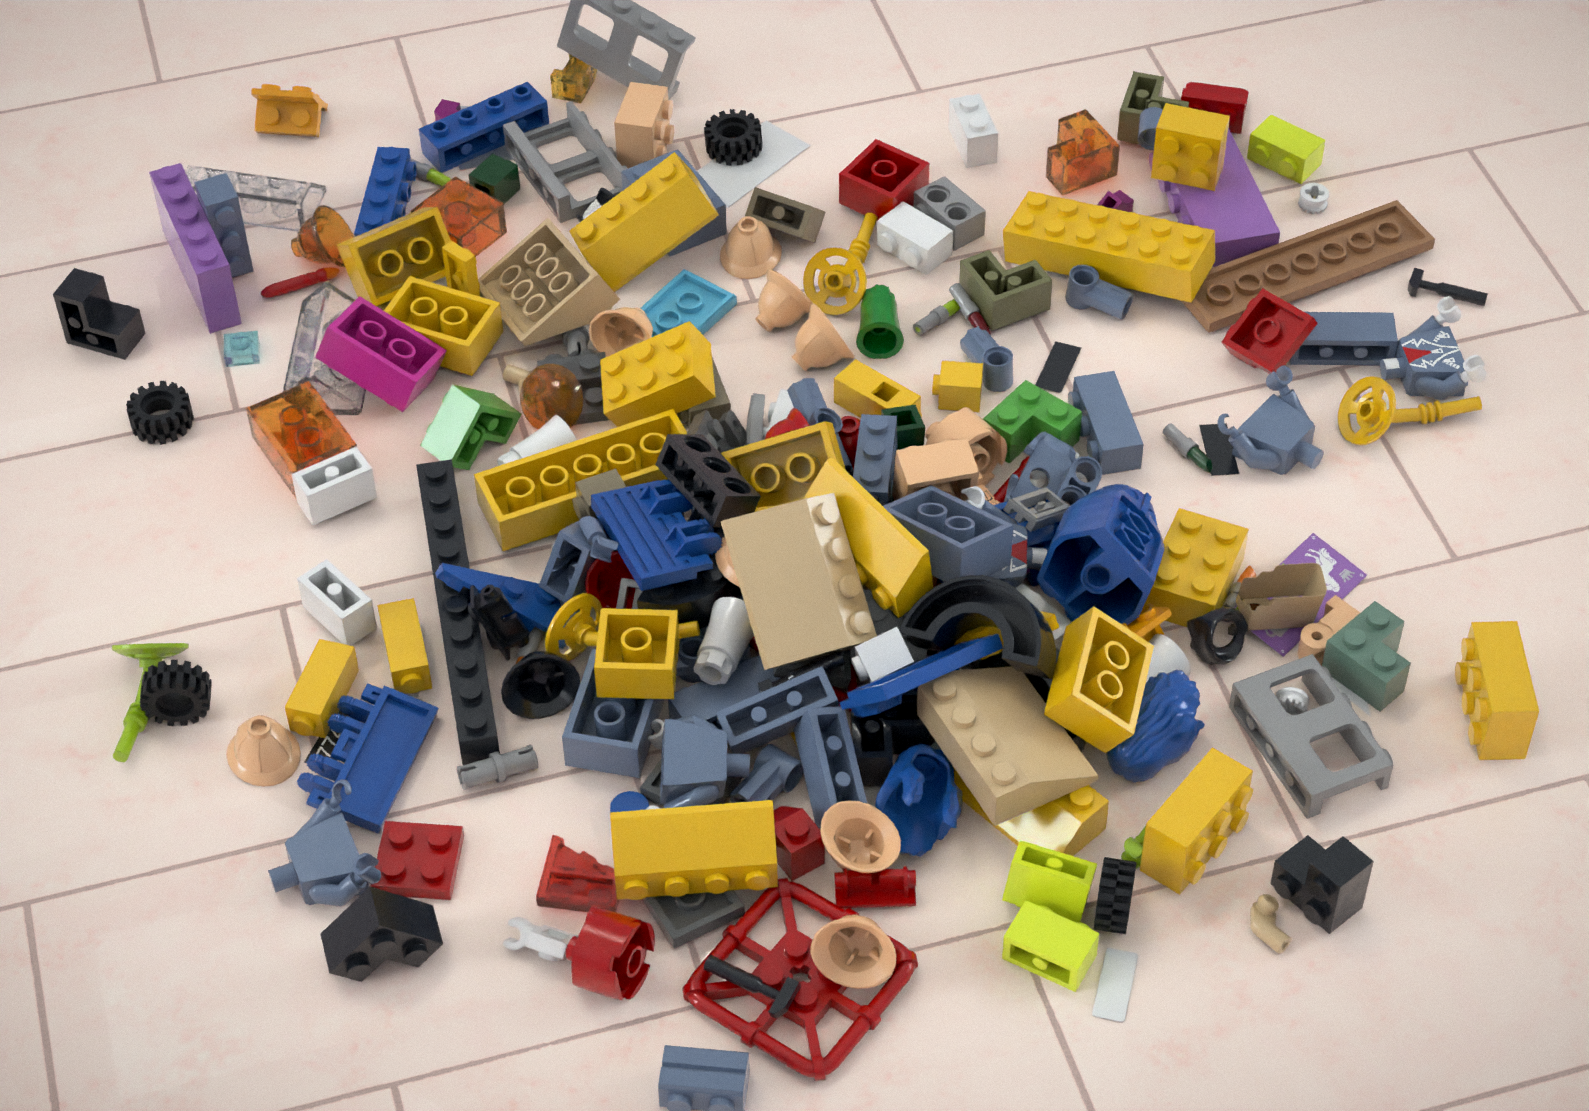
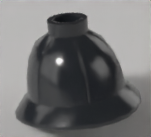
(540, 685)

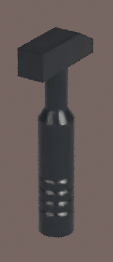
(1445, 289)
(828, 662)
(754, 984)

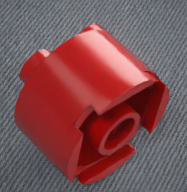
(610, 954)

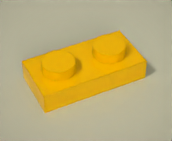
(460, 268)

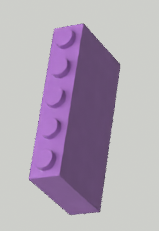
(1232, 210)
(195, 248)

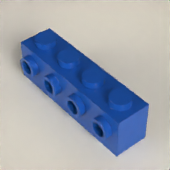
(480, 126)
(387, 188)

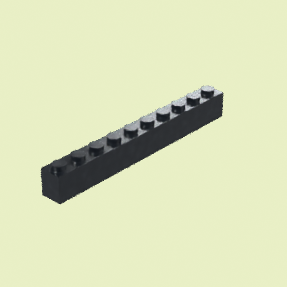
(460, 633)

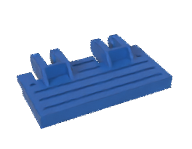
(653, 533)
(888, 690)
(373, 753)

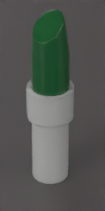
(1188, 447)

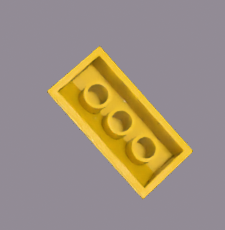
(644, 222)
(884, 551)
(1058, 825)
(694, 849)

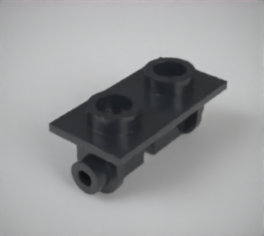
(489, 610)

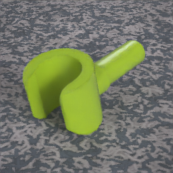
(1133, 848)

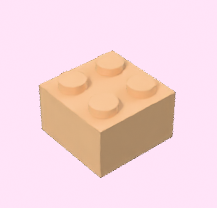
(643, 124)
(943, 465)

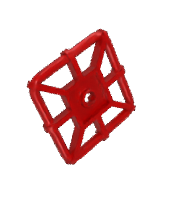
(813, 999)

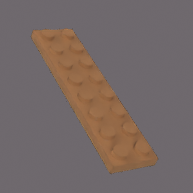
(1310, 263)

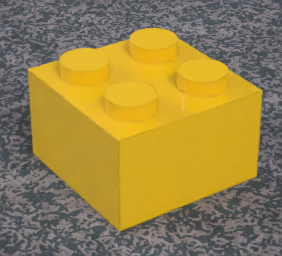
(1189, 146)
(637, 653)

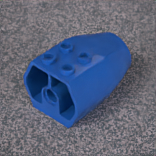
(1104, 554)

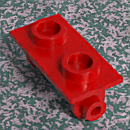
(875, 889)

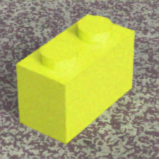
(1286, 149)
(1049, 880)
(1050, 945)

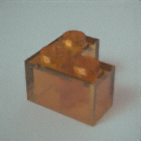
(1082, 154)

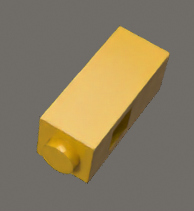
(868, 391)
(405, 646)
(320, 687)

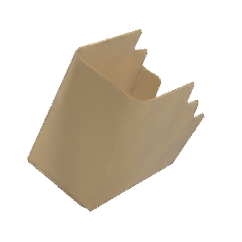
(1282, 611)

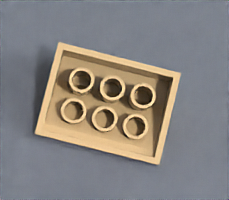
(546, 286)
(799, 581)
(1001, 740)

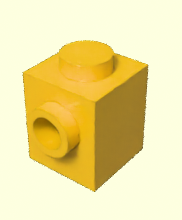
(958, 385)

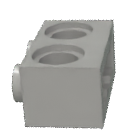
(952, 208)

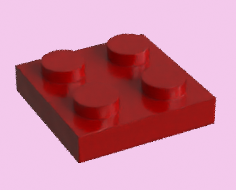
(419, 859)

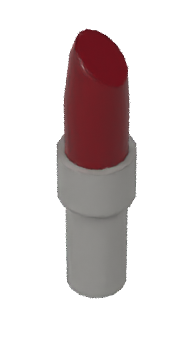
(968, 307)

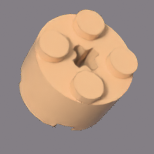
(985, 442)

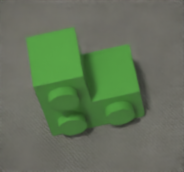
(1030, 412)
(466, 422)

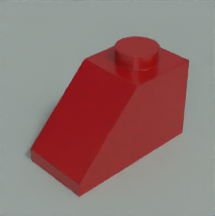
(797, 842)

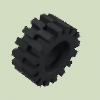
(738, 125)
(164, 425)
(175, 693)
(1114, 895)

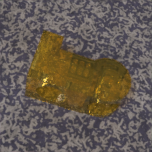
(572, 81)

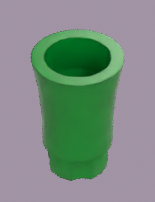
(879, 326)

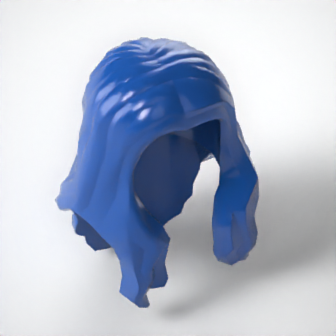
(1162, 729)
(921, 798)

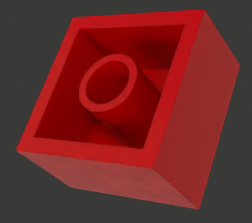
(881, 179)

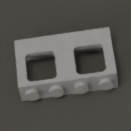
(615, 56)
(550, 178)
(1287, 738)

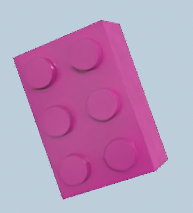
(380, 354)

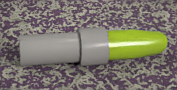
(429, 173)
(936, 317)

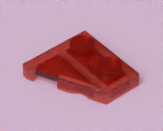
(575, 880)

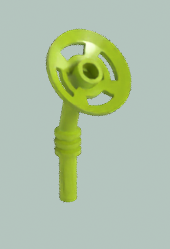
(135, 718)

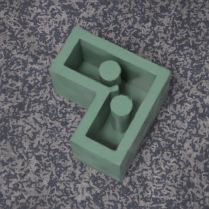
(1366, 656)

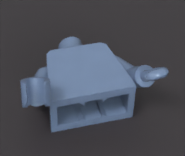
(1277, 432)
(572, 556)
(326, 858)

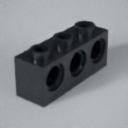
(706, 478)

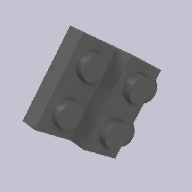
(588, 372)

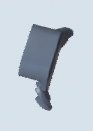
(1060, 466)

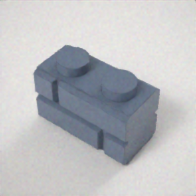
(703, 1079)

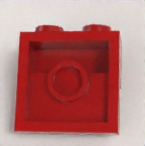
(1268, 332)

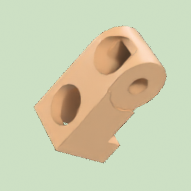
(1315, 635)

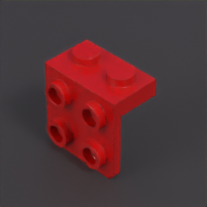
(1219, 100)

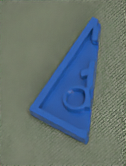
(528, 600)

